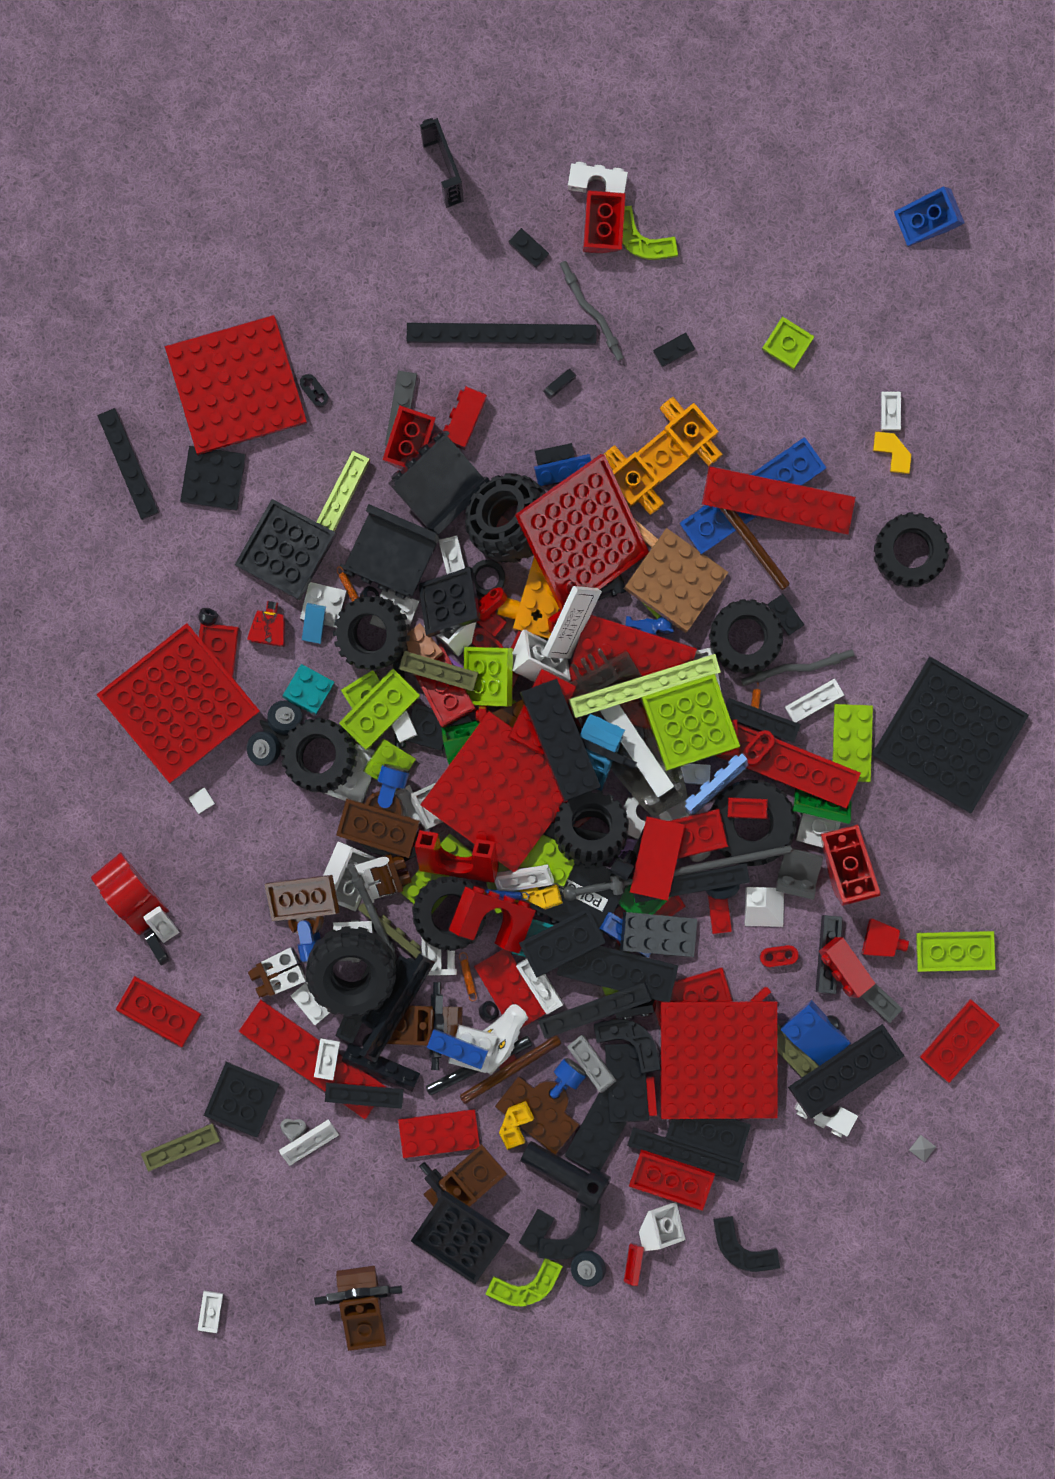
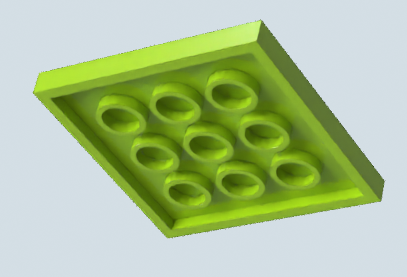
(690, 722)

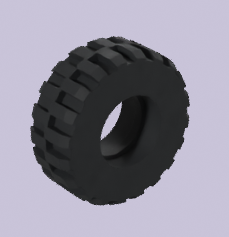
(779, 811)

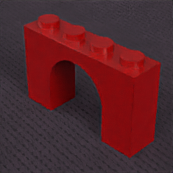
(434, 859)
(476, 904)

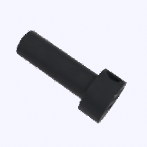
(567, 1174)

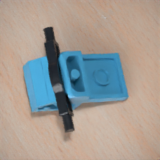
(602, 746)

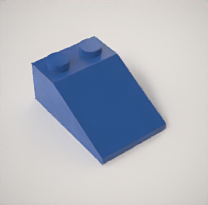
(929, 216)
(815, 1034)

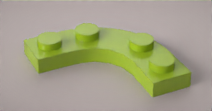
(643, 247)
(528, 1293)

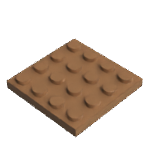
(676, 580)

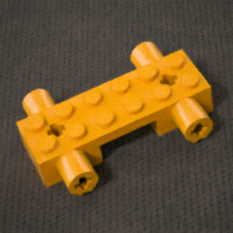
(664, 454)
(535, 598)

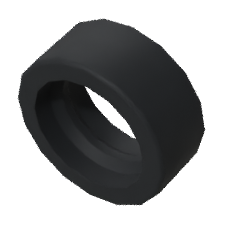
(492, 564)

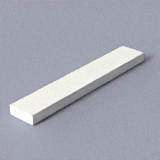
(639, 751)

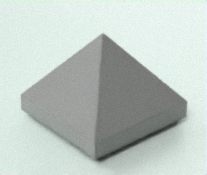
(922, 1148)

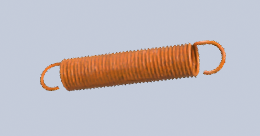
(348, 586)
(756, 698)
(467, 976)

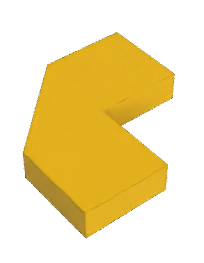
(900, 455)
(544, 898)
(510, 1130)

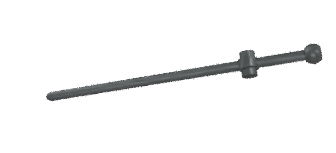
(617, 884)

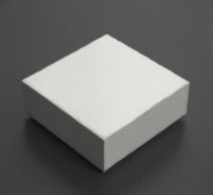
(201, 800)

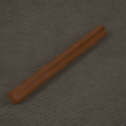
(756, 548)
(510, 1069)

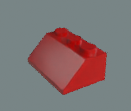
(603, 222)
(407, 436)

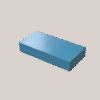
(314, 623)

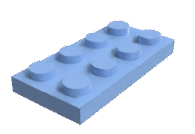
(711, 789)

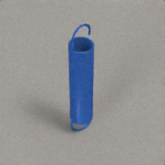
(516, 895)

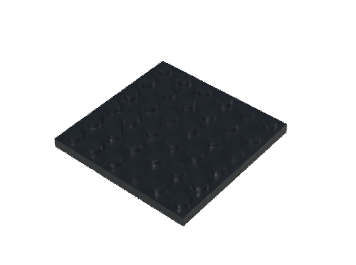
(950, 735)

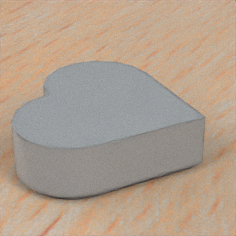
(293, 1129)

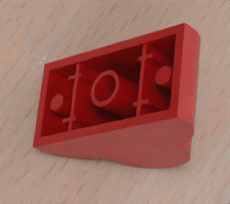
(849, 865)
(127, 892)

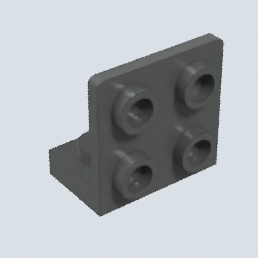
(799, 873)

